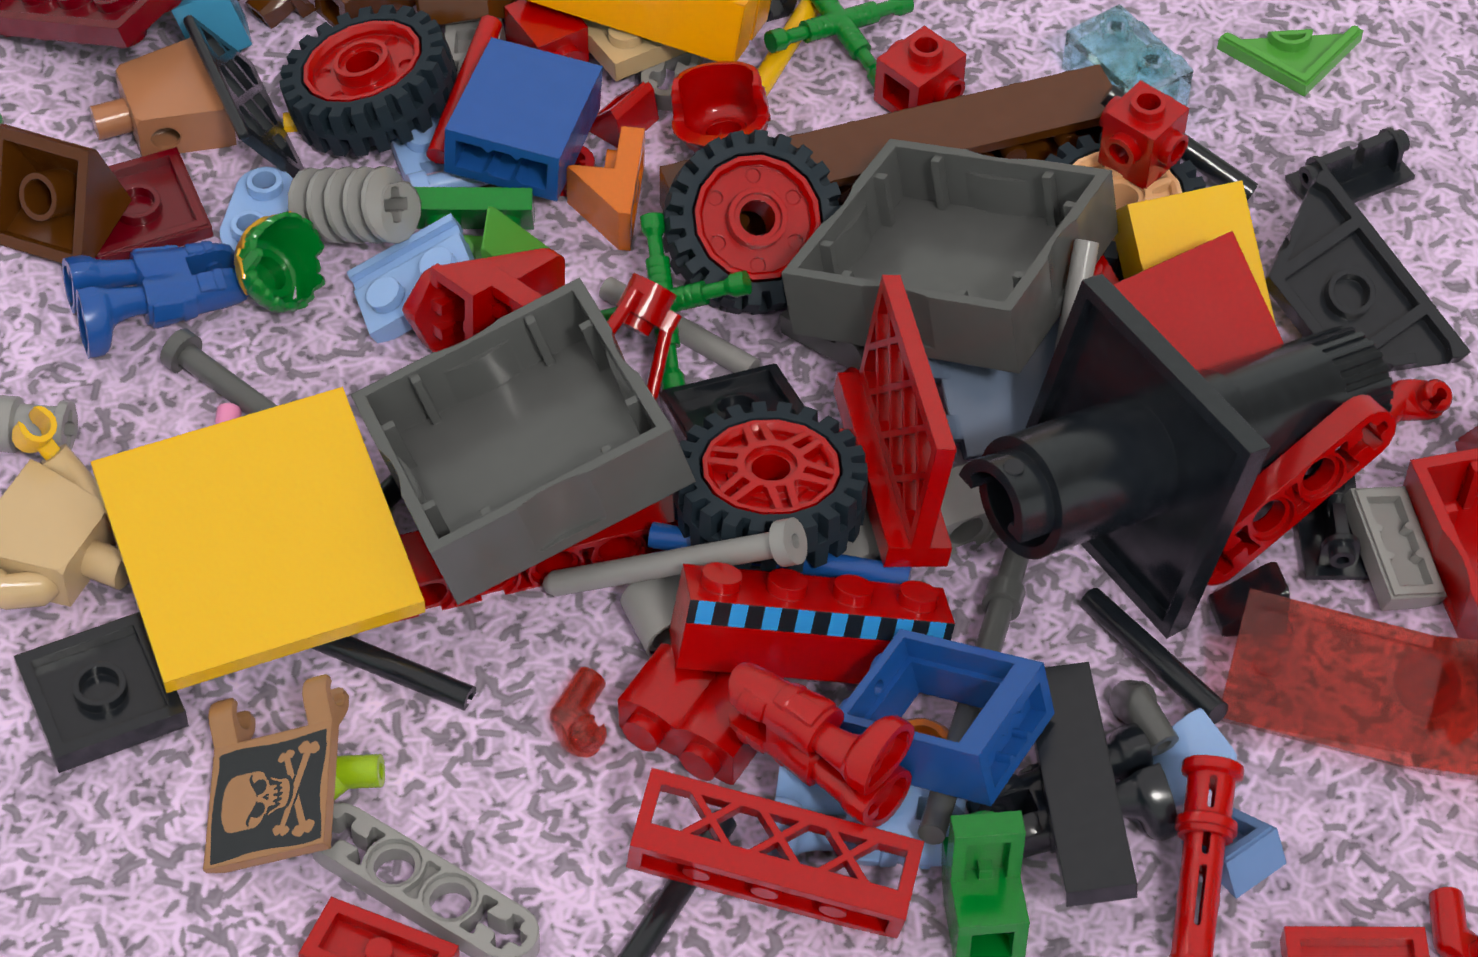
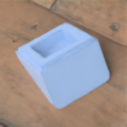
(1196, 737)

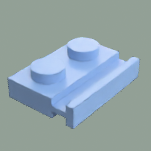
(389, 277)

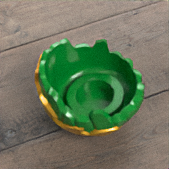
(276, 258)

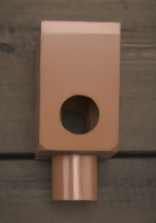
(166, 104)

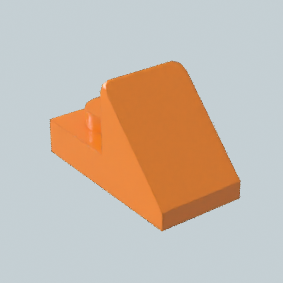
(611, 194)

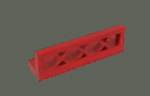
(767, 878)

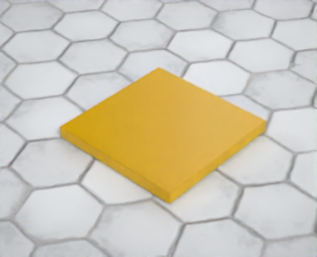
(256, 539)

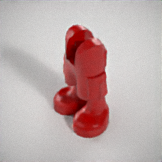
(805, 738)

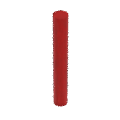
(488, 27)

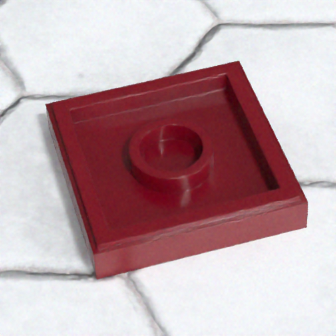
(161, 209)

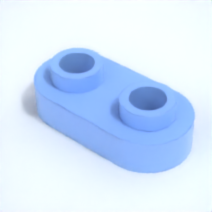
(253, 202)

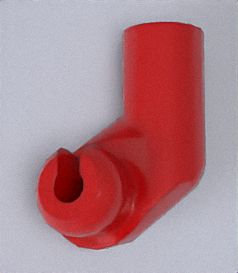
(1419, 399)

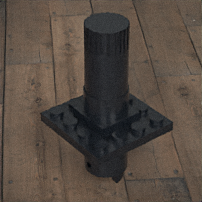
(1152, 454)

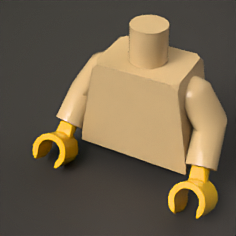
(53, 525)

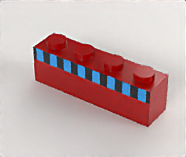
(796, 620)

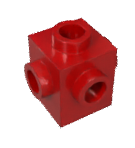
(919, 71)
(1143, 134)

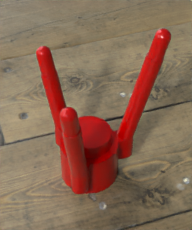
(641, 309)

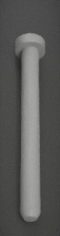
(784, 543)

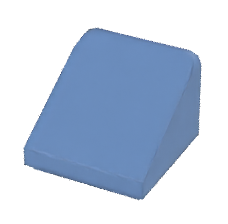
(1252, 855)

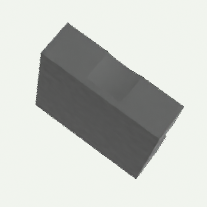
(974, 242)
(522, 440)

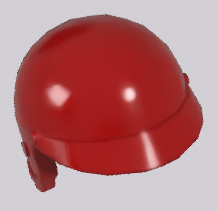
(716, 101)

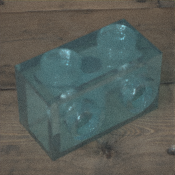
(1127, 54)

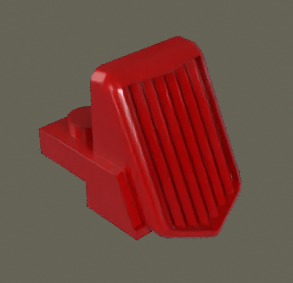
(470, 295)

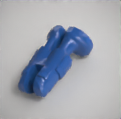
(167, 288)

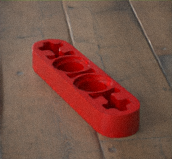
(1360, 430)

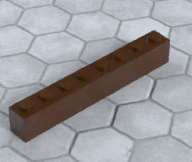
(1002, 122)

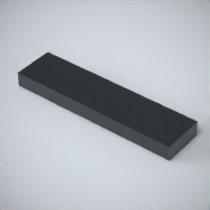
(1083, 793)

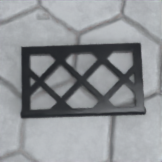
(244, 98)

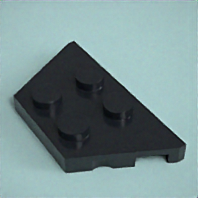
(1344, 274)

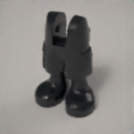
(1141, 792)

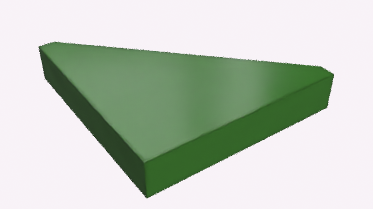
(1292, 56)

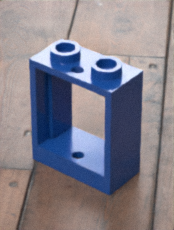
(1006, 686)

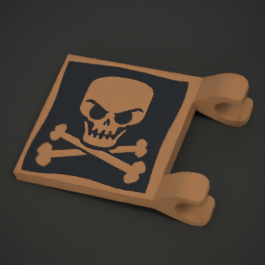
(273, 790)

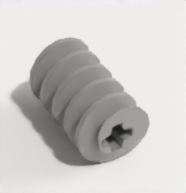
(356, 204)

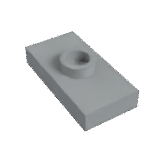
(1393, 548)

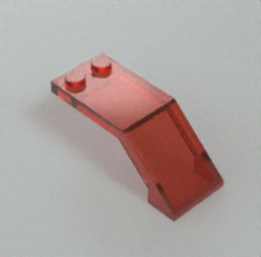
(1355, 686)

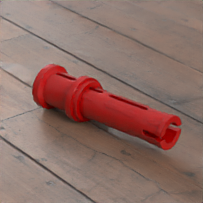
(1201, 827)

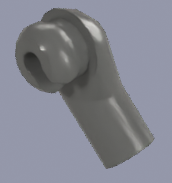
(1137, 703)

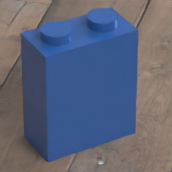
(522, 118)

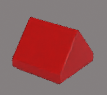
(630, 109)

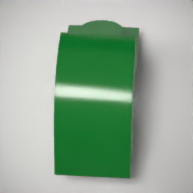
(984, 884)

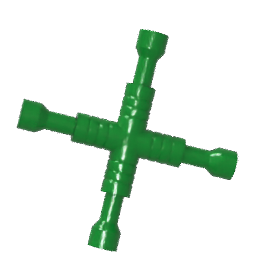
(843, 24)
(688, 295)

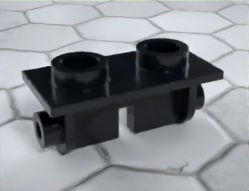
(1360, 171)
(1327, 540)

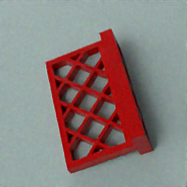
(904, 434)

